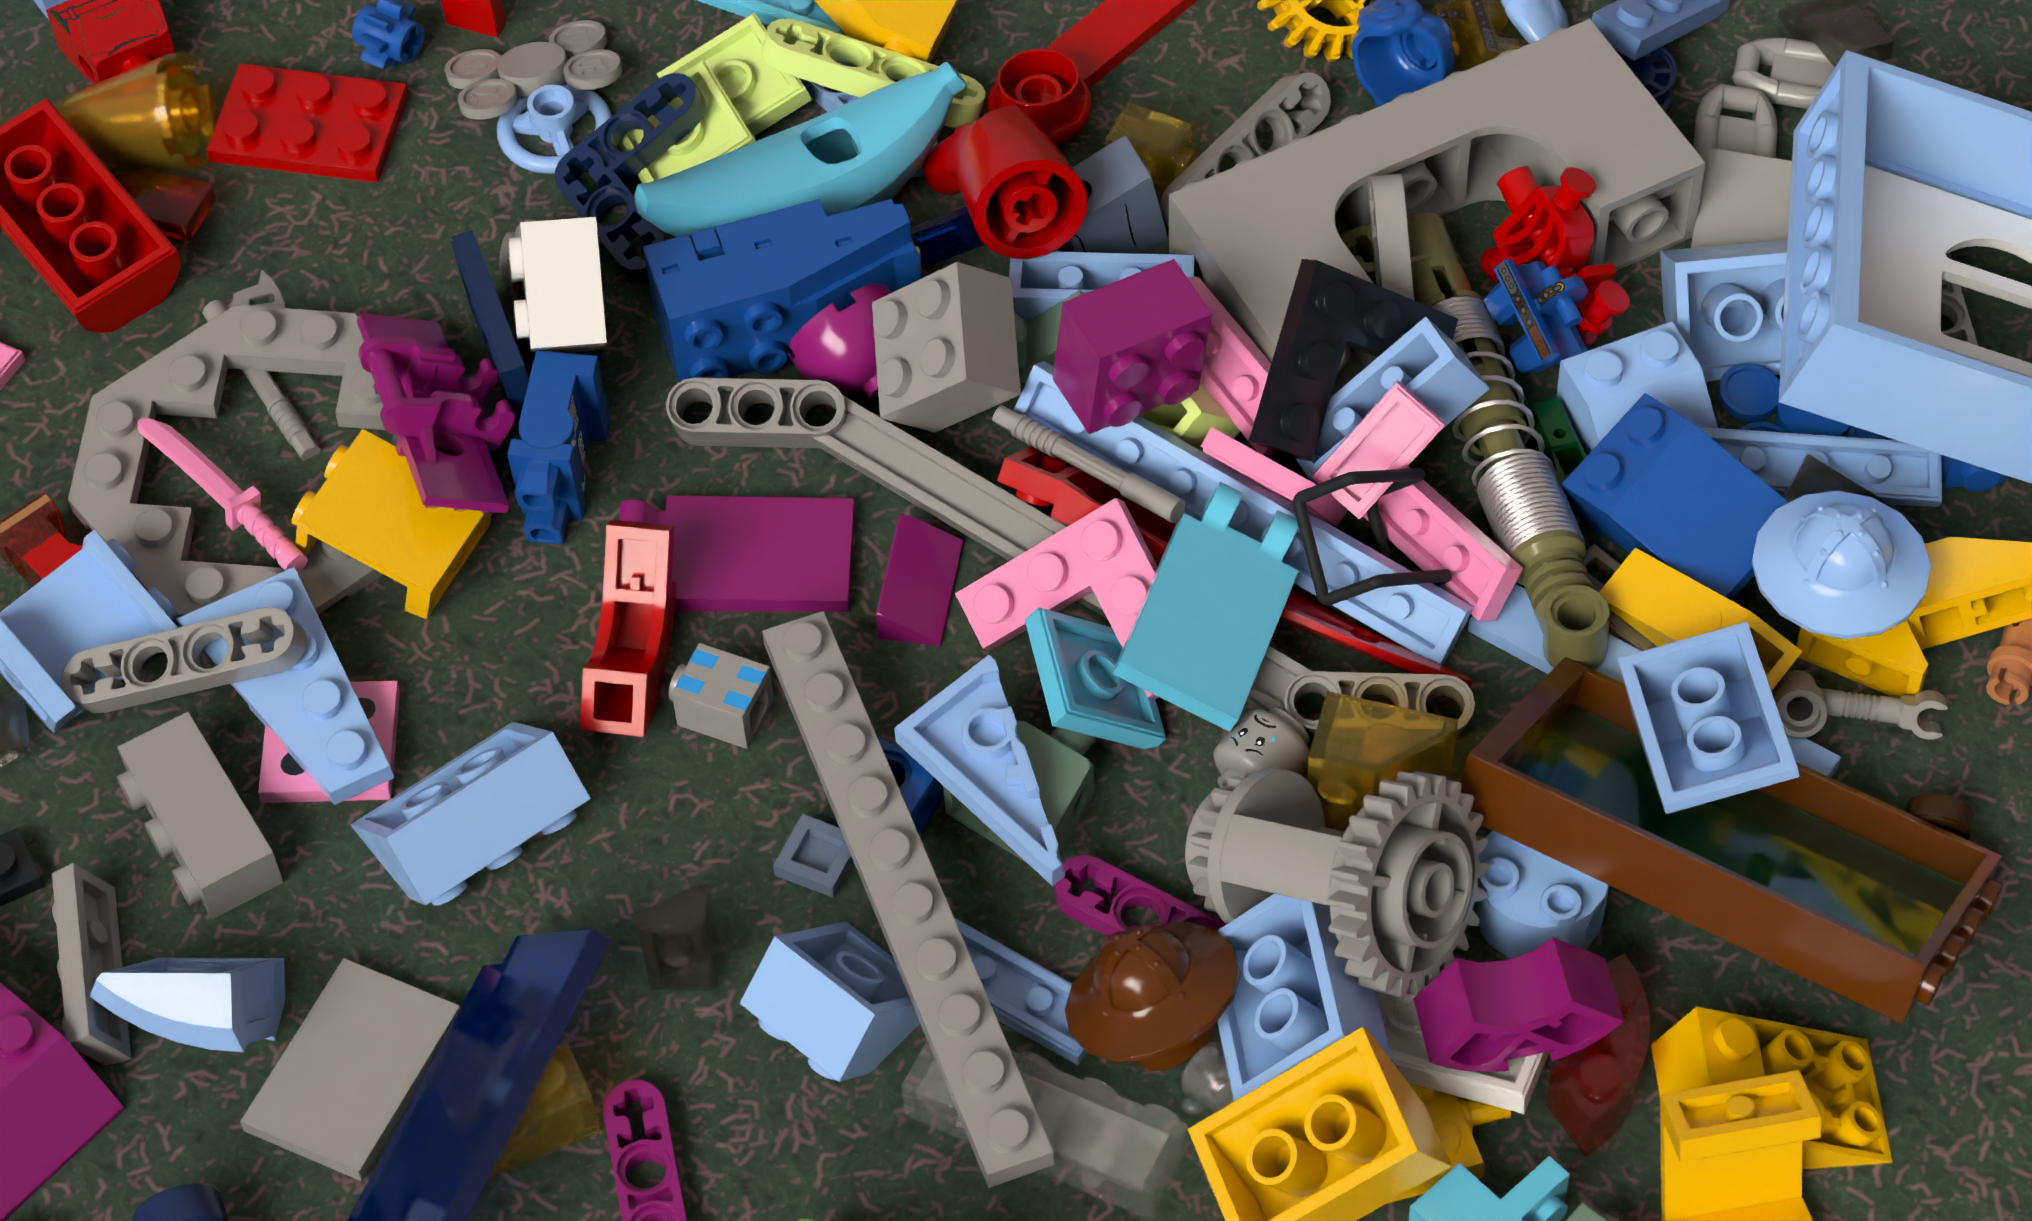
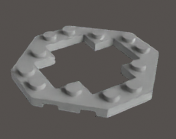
(190, 383)

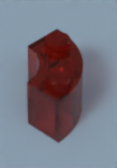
(1599, 1084)

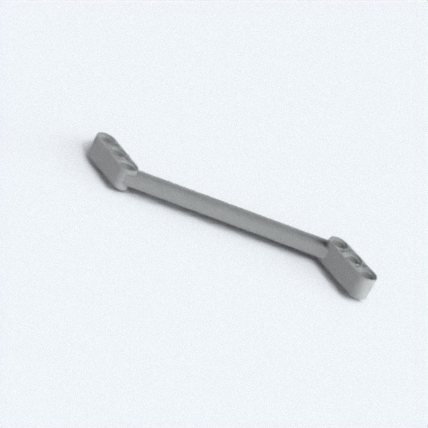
(984, 512)

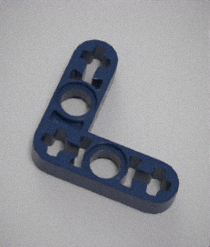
(614, 168)

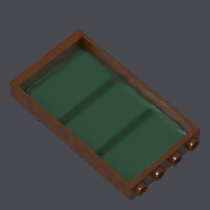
(1783, 870)

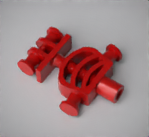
(1561, 238)

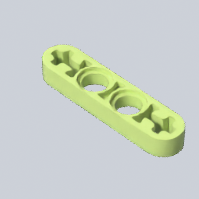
(814, 53)

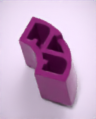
(1517, 1008)

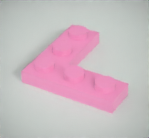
(1091, 555)

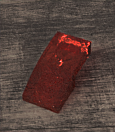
(171, 201)

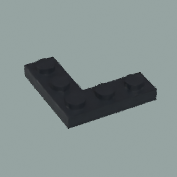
(1321, 319)

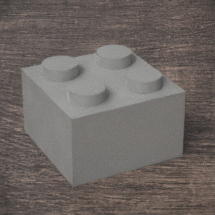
(946, 347)

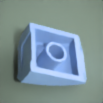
(199, 1000)

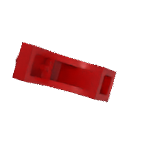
(633, 631)

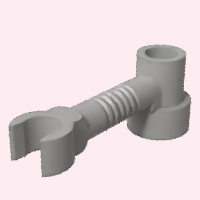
(1809, 714)

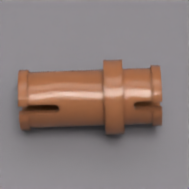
(2011, 664)

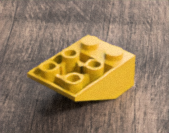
(1837, 1068)

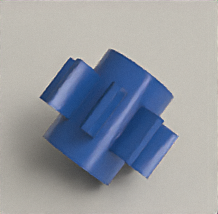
(388, 33)

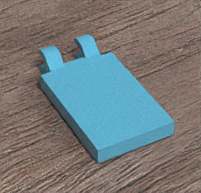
(1210, 611)

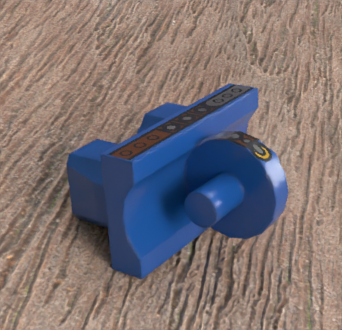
(1545, 310)

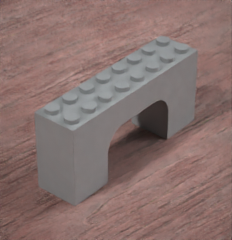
(1532, 107)

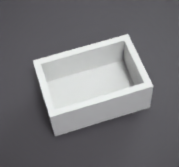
(561, 286)

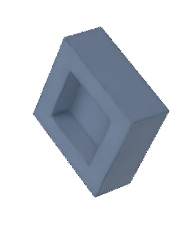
(815, 856)

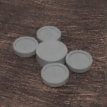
(531, 67)

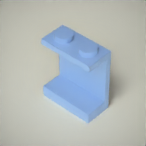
(74, 609)

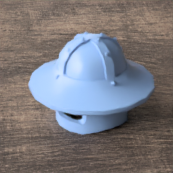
(1841, 564)

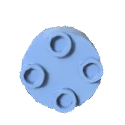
(1535, 899)

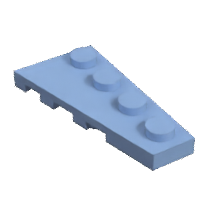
(307, 704)

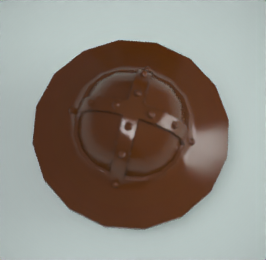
(1153, 994)

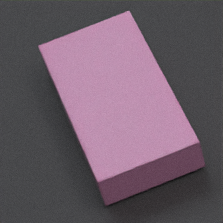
(1383, 440)

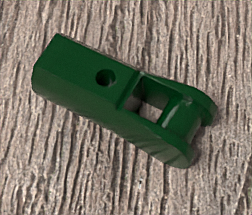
(1557, 434)

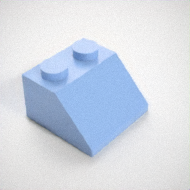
(1610, 379)
(832, 999)

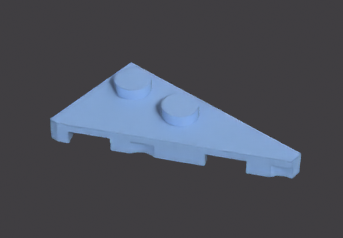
(974, 751)

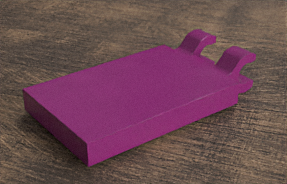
(756, 551)

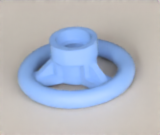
(551, 116)

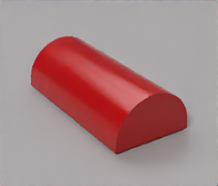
(80, 223)

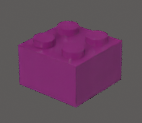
(1131, 346)

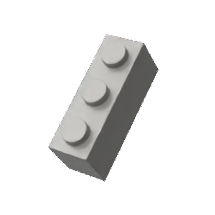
(197, 817)

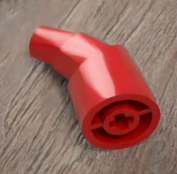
(1012, 182)

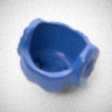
(1400, 49)

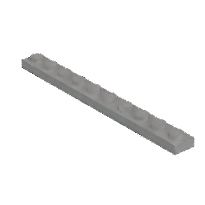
(908, 902)

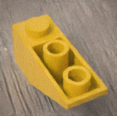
(1674, 607)

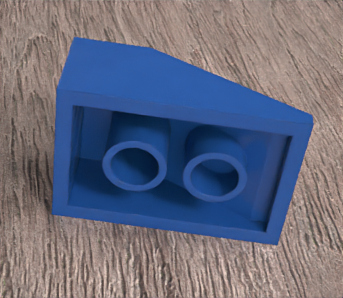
(1674, 496)

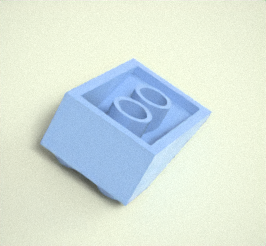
(1707, 718)

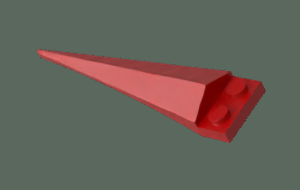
(1076, 494)

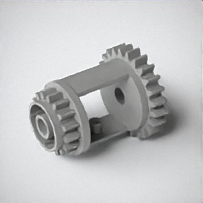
(1393, 880)

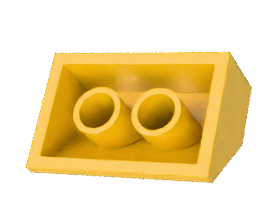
(1321, 1139)

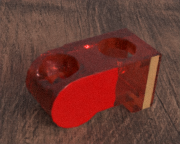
(35, 539)

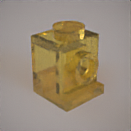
(1158, 140)

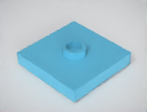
(1078, 683)

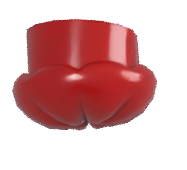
(1047, 89)

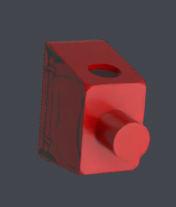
(110, 34)

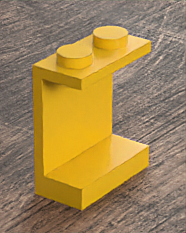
(378, 518)
(1736, 1150)

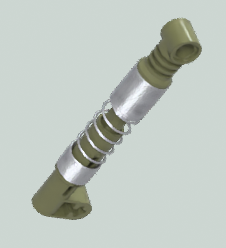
(1521, 486)

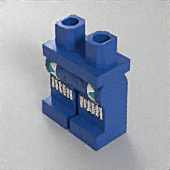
(557, 420)

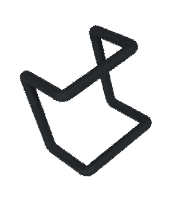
(1400, 478)

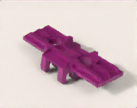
(437, 409)

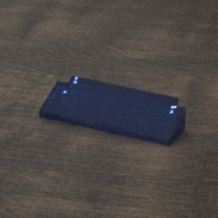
(480, 1080)

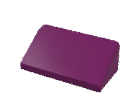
(918, 583)

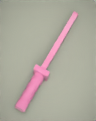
(239, 505)

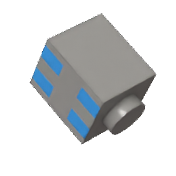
(721, 695)

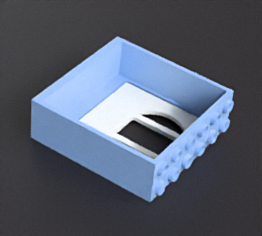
(1879, 194)

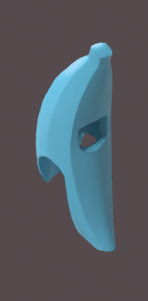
(841, 157)

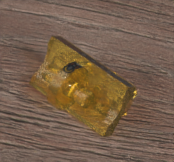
(1475, 30)

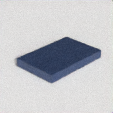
(491, 321)

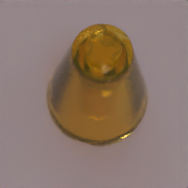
(145, 114)

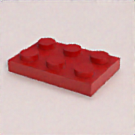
(307, 122)

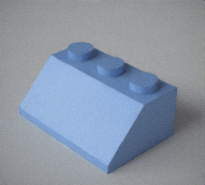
(1727, 303)
(473, 812)
(1289, 992)

